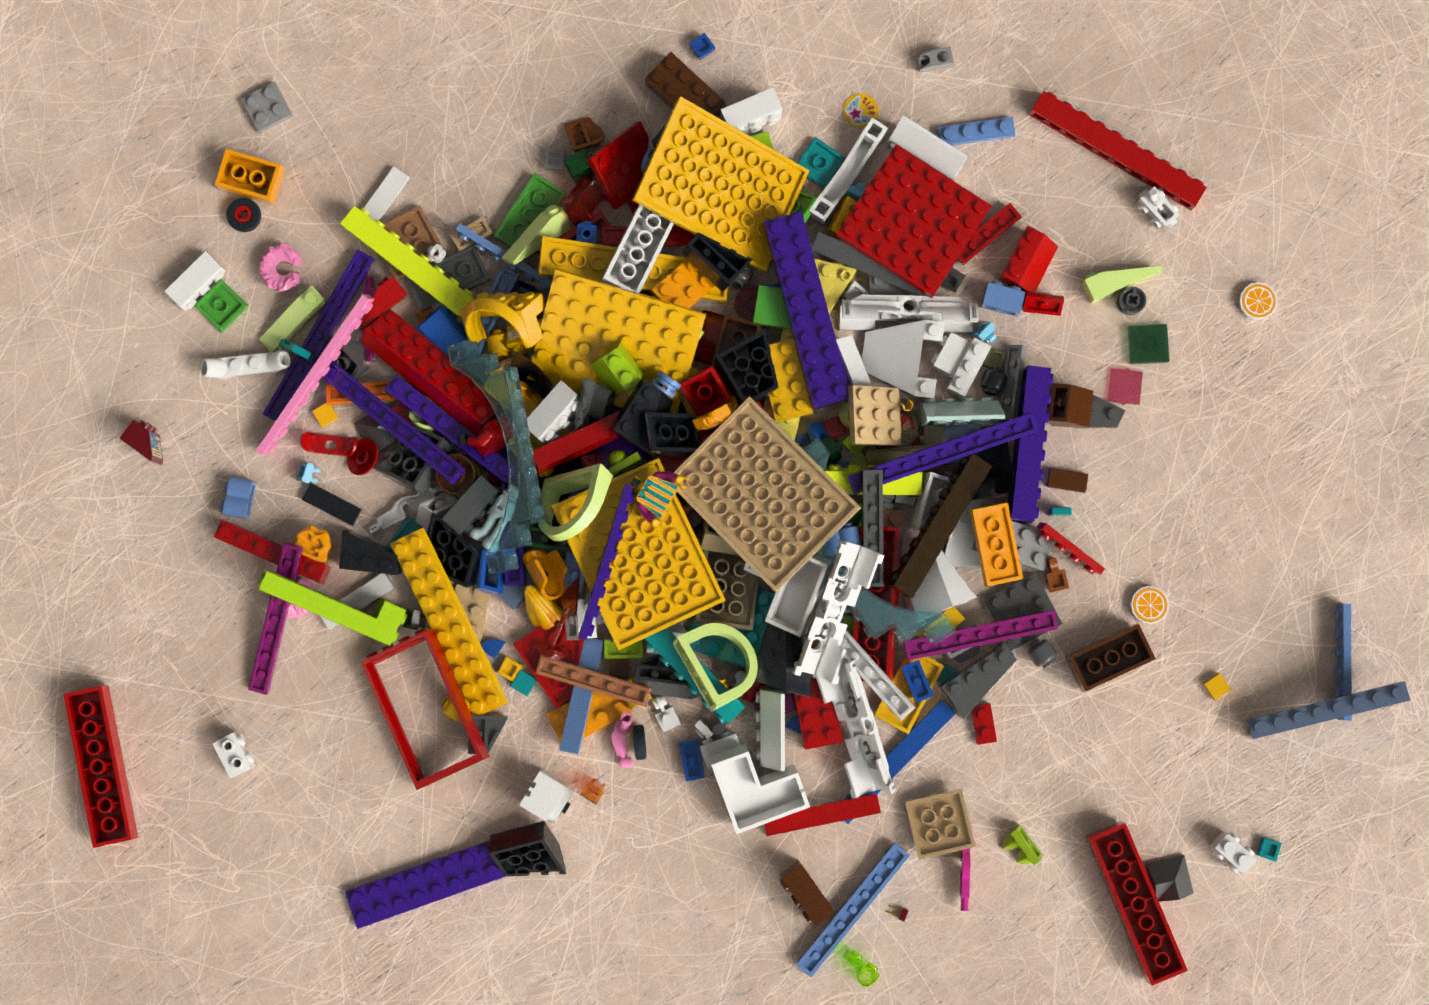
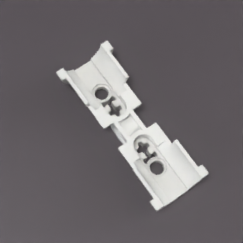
(864, 310)
(859, 571)
(865, 742)

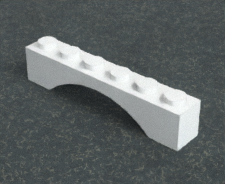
(848, 172)

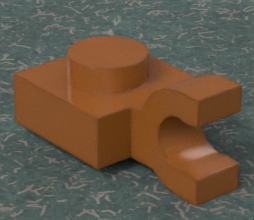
(1056, 578)

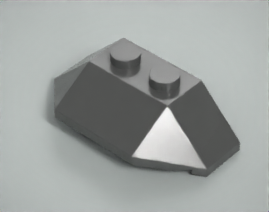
(661, 679)

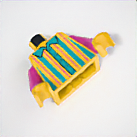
(656, 495)

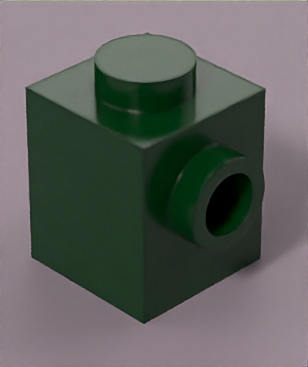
(834, 448)

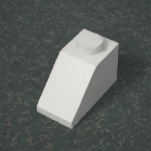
(439, 505)

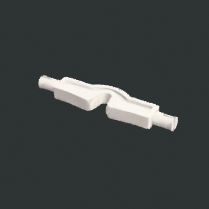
(398, 514)

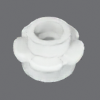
(436, 258)

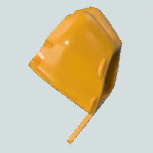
(315, 543)

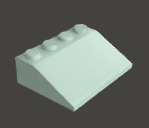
(961, 413)

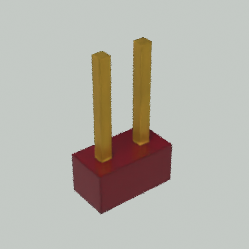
(904, 912)

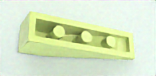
(549, 223)
(1109, 282)
(294, 318)

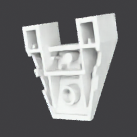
(895, 355)

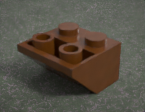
(1070, 406)

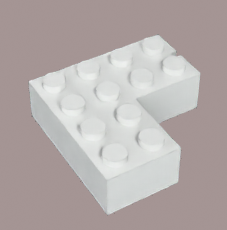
(798, 597)
(754, 799)

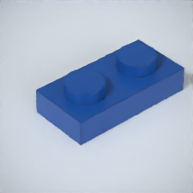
(917, 681)
(691, 760)

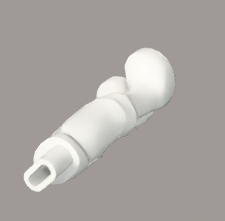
(495, 512)

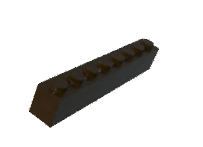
(939, 525)

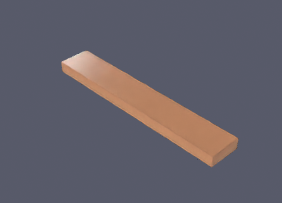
(593, 680)

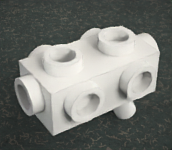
(1154, 203)

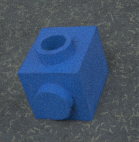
(586, 232)

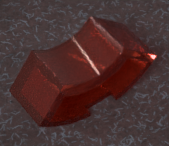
(583, 199)
(708, 342)

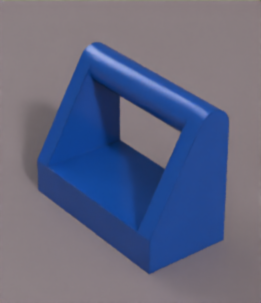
(488, 582)

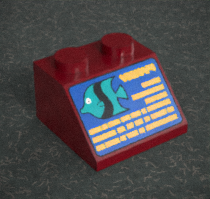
(144, 440)

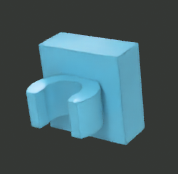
(855, 192)
(984, 332)
(305, 473)

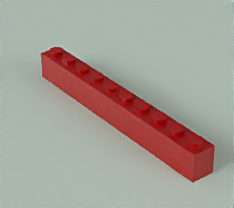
(1117, 150)

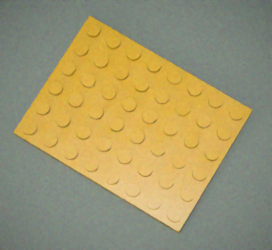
(719, 182)
(592, 317)
(655, 573)

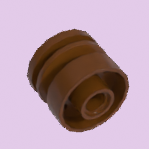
(466, 480)

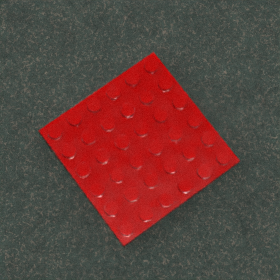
(913, 221)

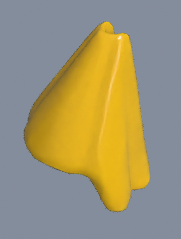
(541, 610)

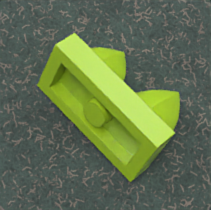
(1019, 838)

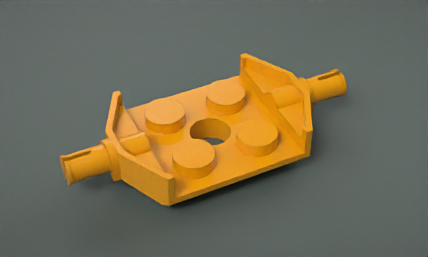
(717, 415)

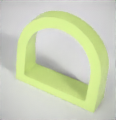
(595, 478)
(697, 672)

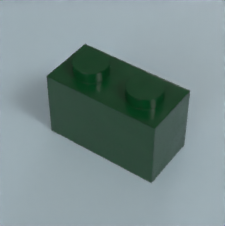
(578, 165)

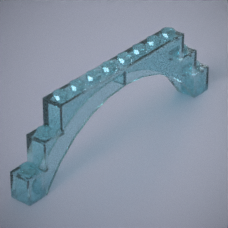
(524, 498)
(874, 611)

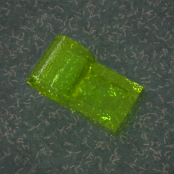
(855, 959)

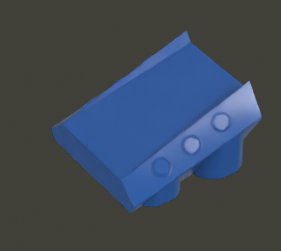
(442, 329)

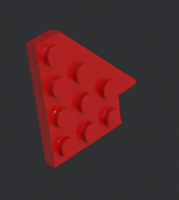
(619, 165)
(556, 690)

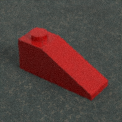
(386, 297)

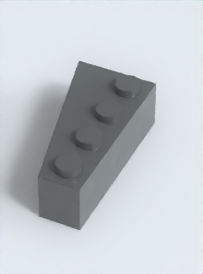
(976, 679)

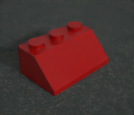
(1029, 260)

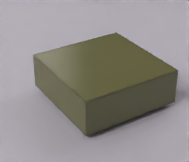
(994, 358)

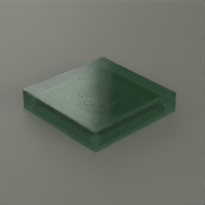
(1148, 344)

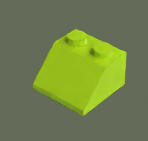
(617, 369)

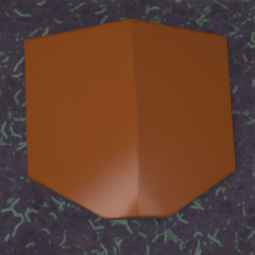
(584, 134)

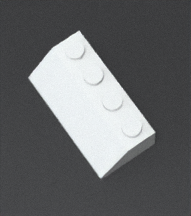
(927, 147)
(771, 727)

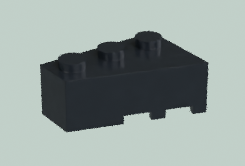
(715, 261)
(365, 555)

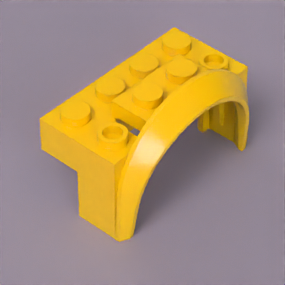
(516, 308)

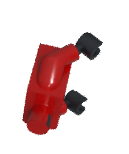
(488, 439)

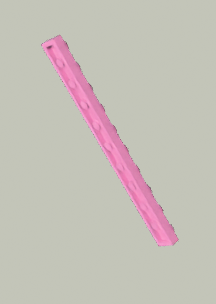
(319, 369)

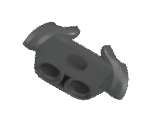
(595, 400)

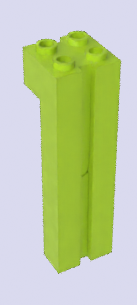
(380, 625)

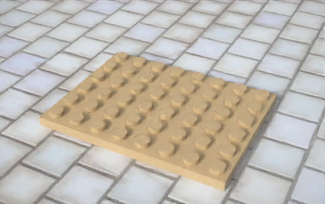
(764, 494)

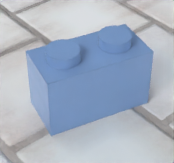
(1002, 298)

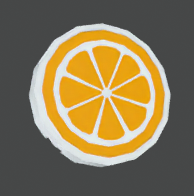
(1258, 301)
(1149, 605)

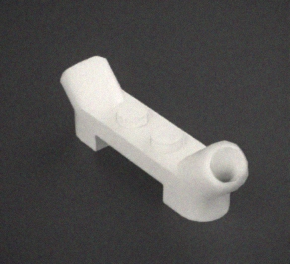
(245, 365)

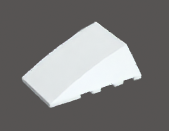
(940, 588)

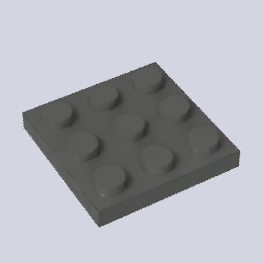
(1019, 600)

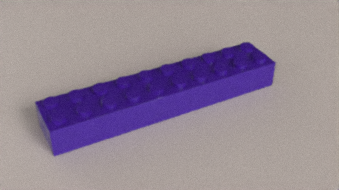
(807, 310)

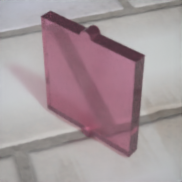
(1125, 386)

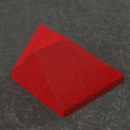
(705, 390)

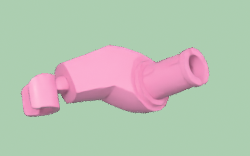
(619, 739)

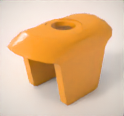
(537, 562)

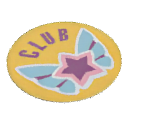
(860, 109)

